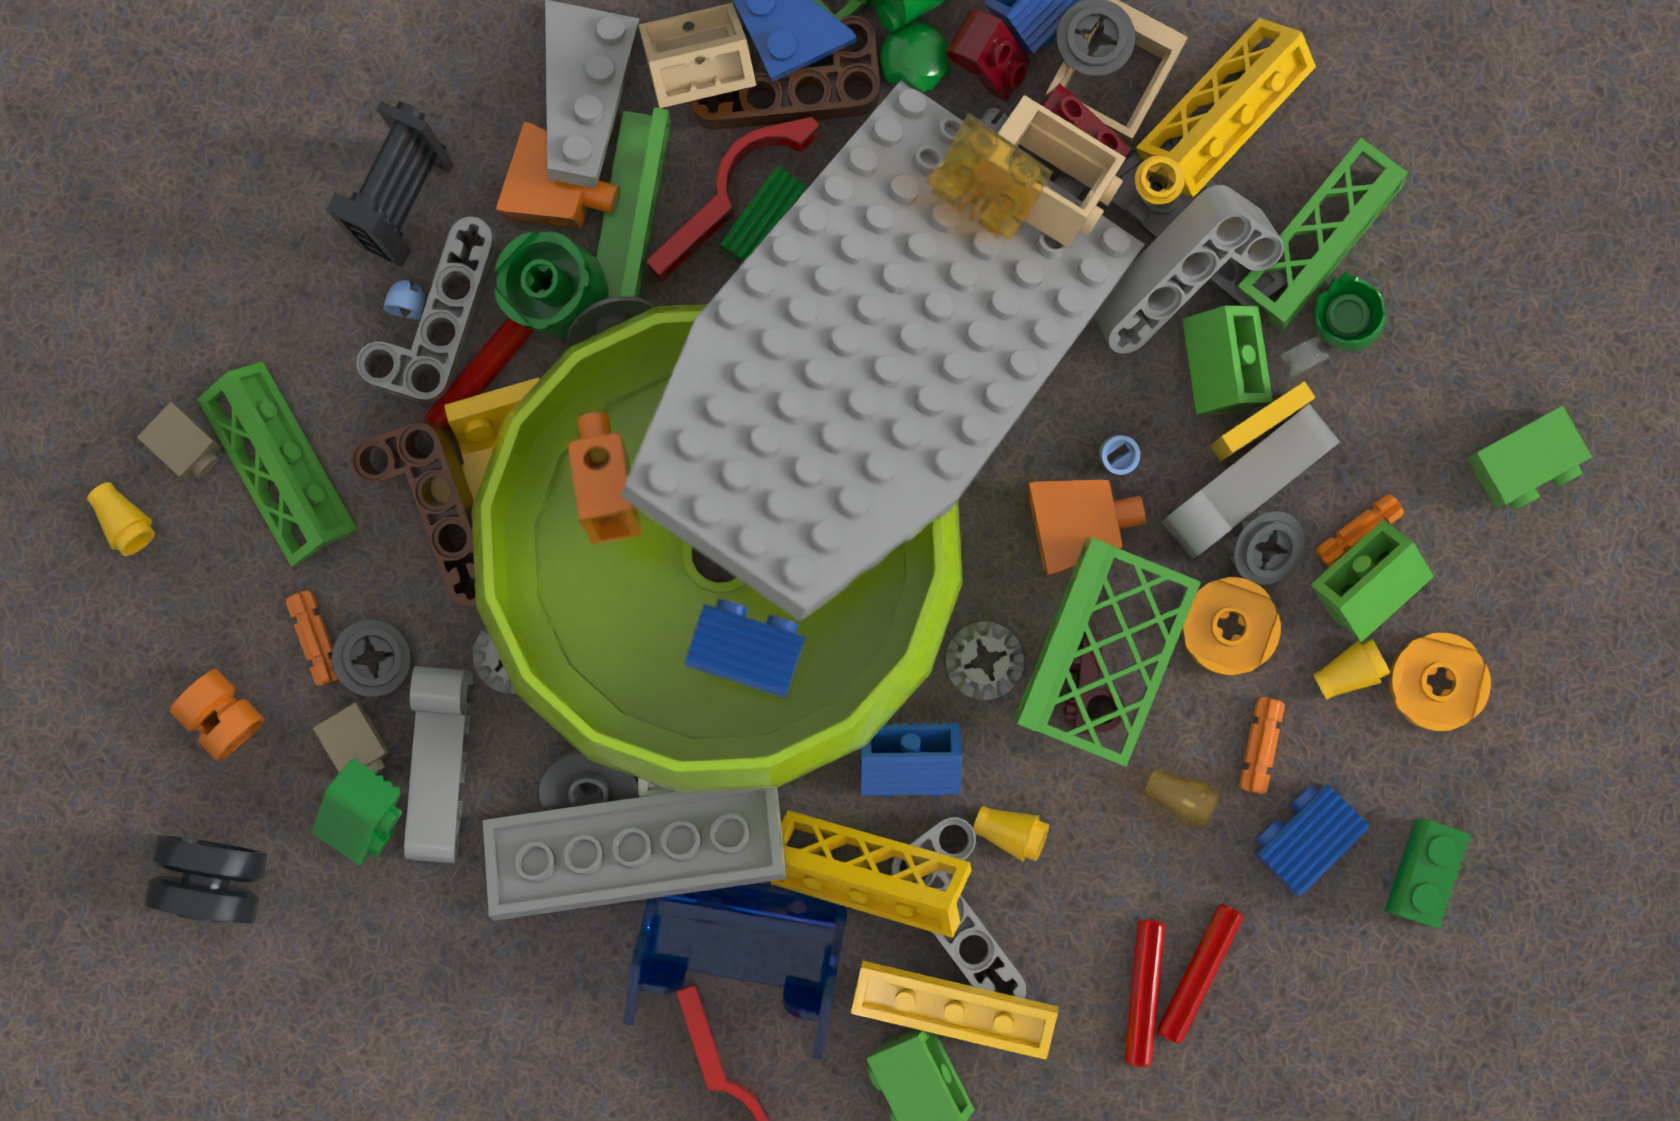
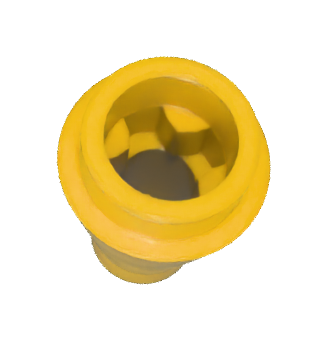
(1160, 170)
(121, 521)
(1352, 670)
(1013, 832)

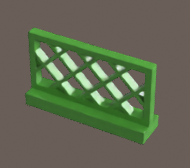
(1066, 634)

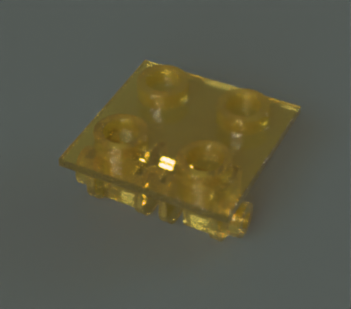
(990, 177)

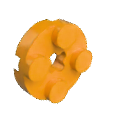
(1255, 613)
(1463, 667)

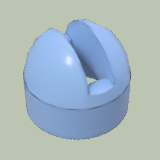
(403, 297)
(1124, 462)

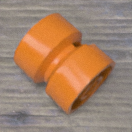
(216, 714)

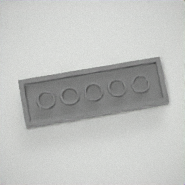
(631, 850)

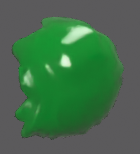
(915, 56)
(1349, 314)

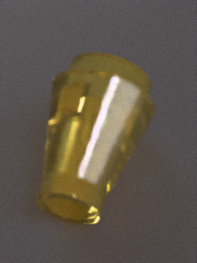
(1183, 797)

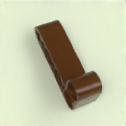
(786, 107)
(435, 515)

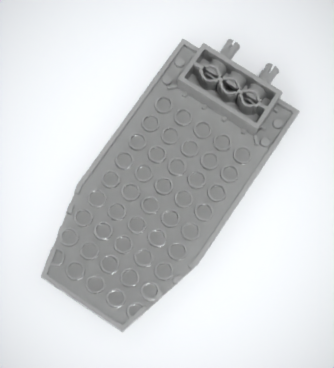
(862, 364)

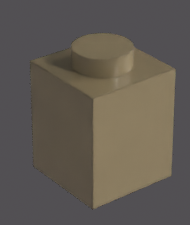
(181, 443)
(353, 736)

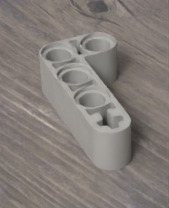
(1181, 260)
(437, 311)
(1250, 482)
(437, 763)
(969, 922)

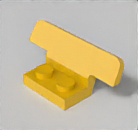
(476, 427)

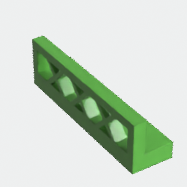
(638, 173)
(1340, 242)
(280, 456)

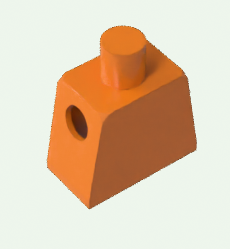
(535, 199)
(597, 491)
(1075, 510)

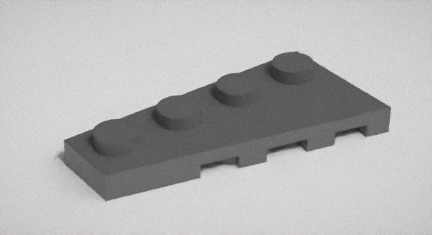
(1157, 218)

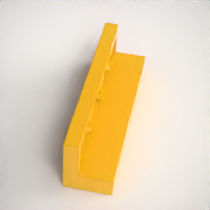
(1238, 105)
(867, 889)
(954, 1010)

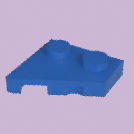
(792, 33)

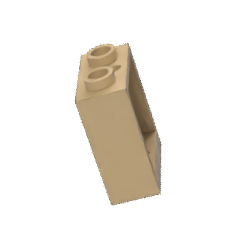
(1152, 37)
(698, 61)
(1075, 155)

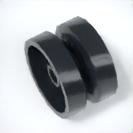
(205, 884)

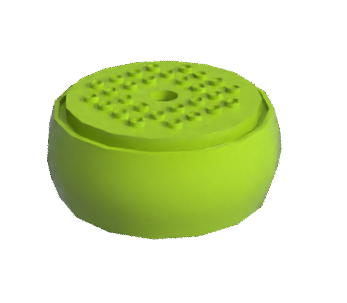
(606, 626)

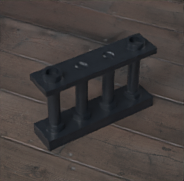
(392, 185)

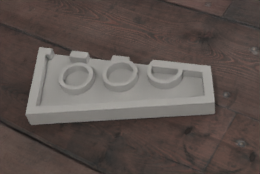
(584, 84)

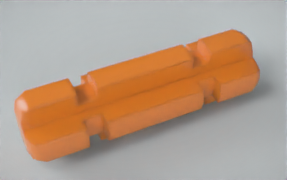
(1334, 548)
(312, 636)
(1261, 745)

